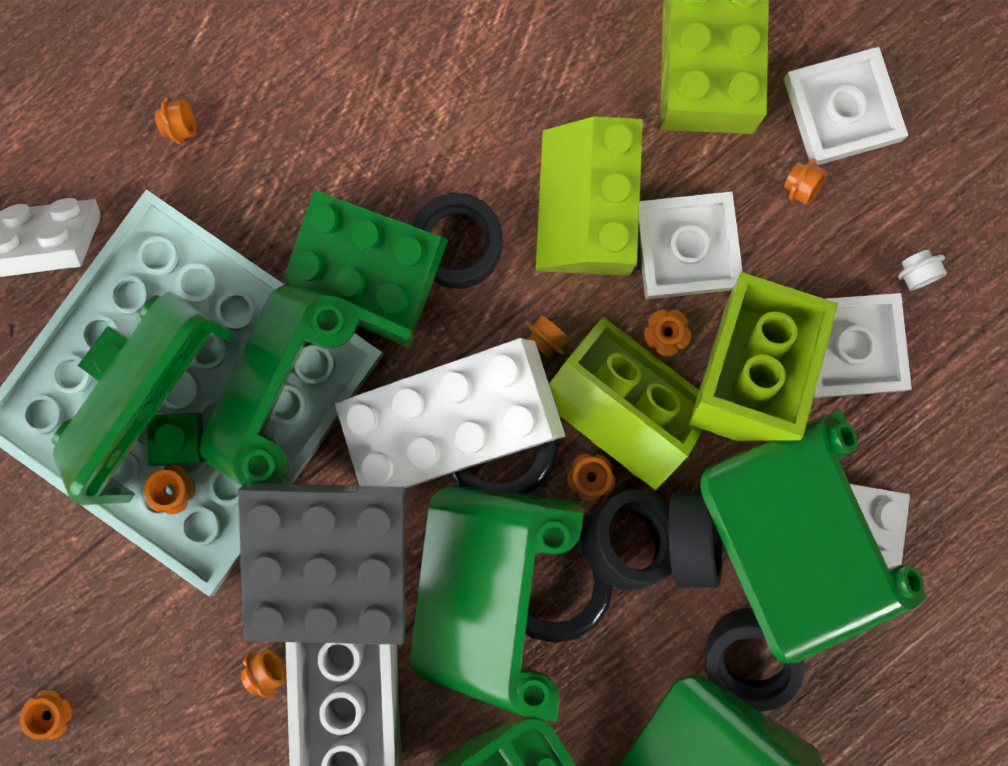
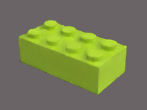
(714, 65)

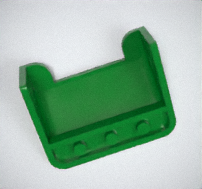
(129, 396)
(805, 542)
(479, 593)
(711, 727)

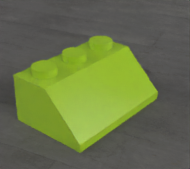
(590, 197)
(764, 362)
(627, 403)

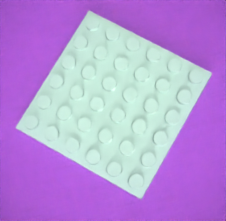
(148, 256)

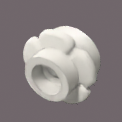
(922, 269)

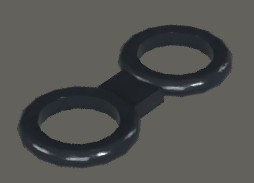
(601, 596)

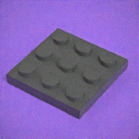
(322, 563)

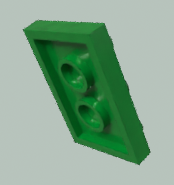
(365, 259)

